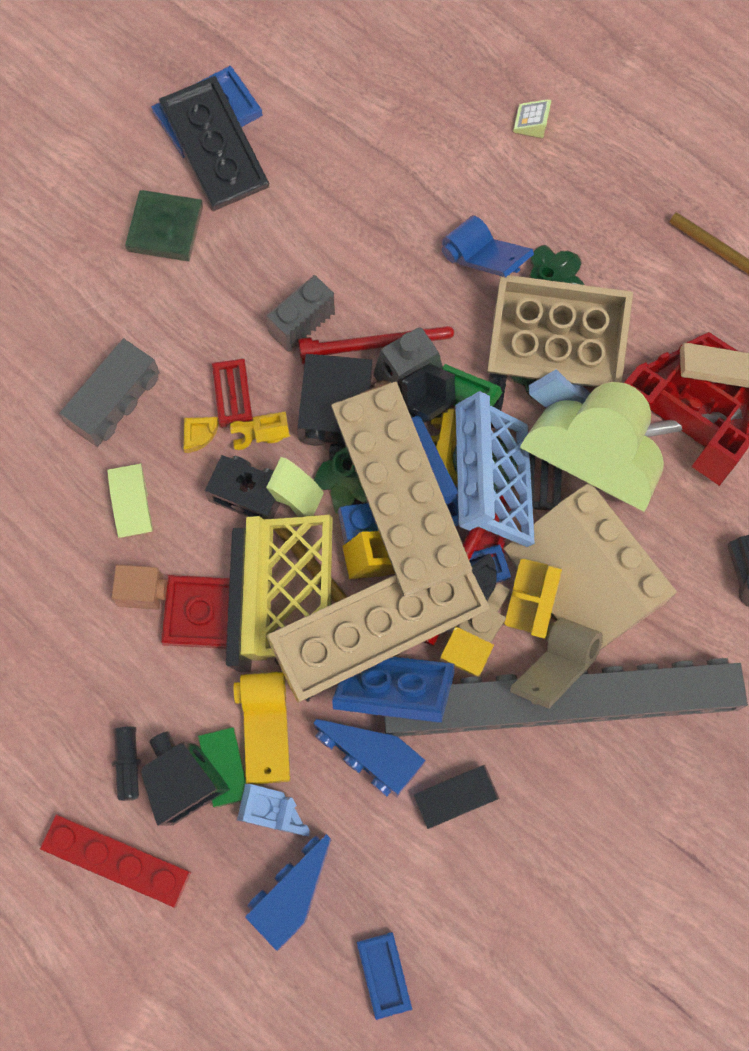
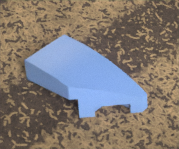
(556, 388)
(270, 810)

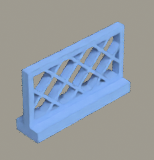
(477, 471)

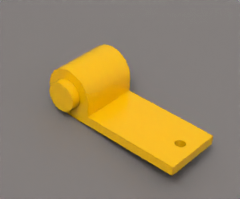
(264, 726)

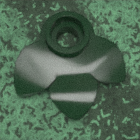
(555, 267)
(341, 480)

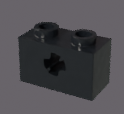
(226, 490)

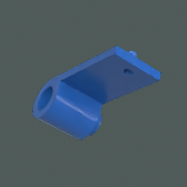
(474, 247)

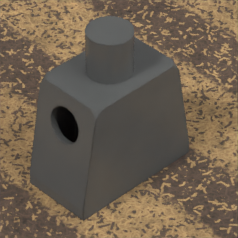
(406, 357)

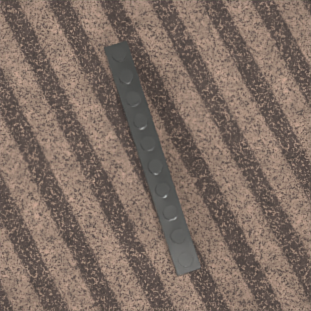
(591, 698)

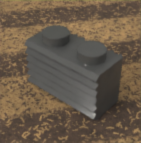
(301, 313)

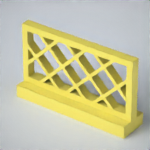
(258, 577)

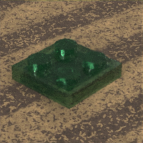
(164, 225)

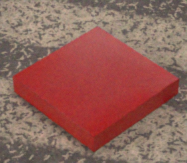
(196, 612)

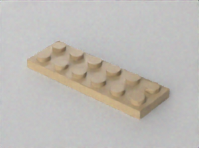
(401, 489)
(369, 630)

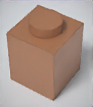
(138, 587)

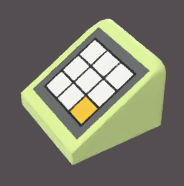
(532, 118)

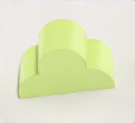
(602, 442)

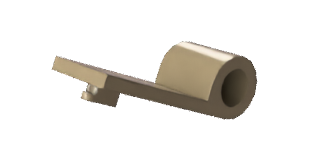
(568, 655)

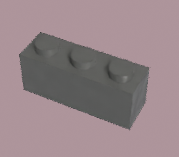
(110, 393)

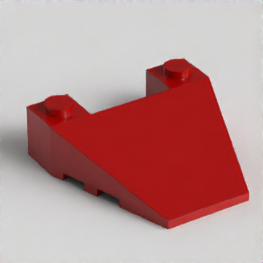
(688, 398)

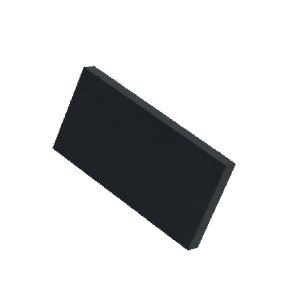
(214, 143)

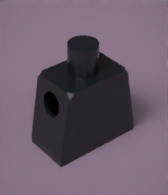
(179, 780)

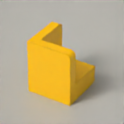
(466, 651)

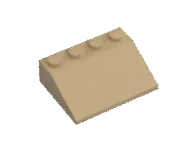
(560, 328)
(605, 571)

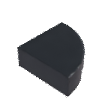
(485, 575)

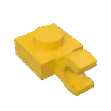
(263, 428)

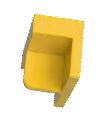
(533, 597)

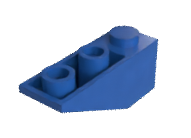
(379, 754)
(287, 905)

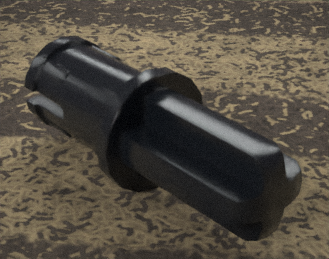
(126, 763)

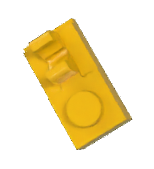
(446, 440)

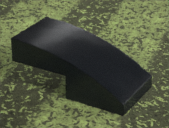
(456, 796)

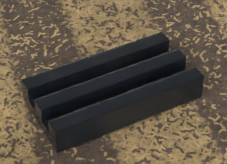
(557, 479)

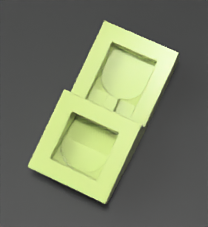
(295, 488)
(129, 500)

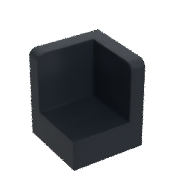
(429, 391)

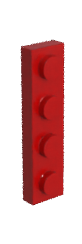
(115, 861)

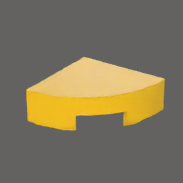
(199, 432)

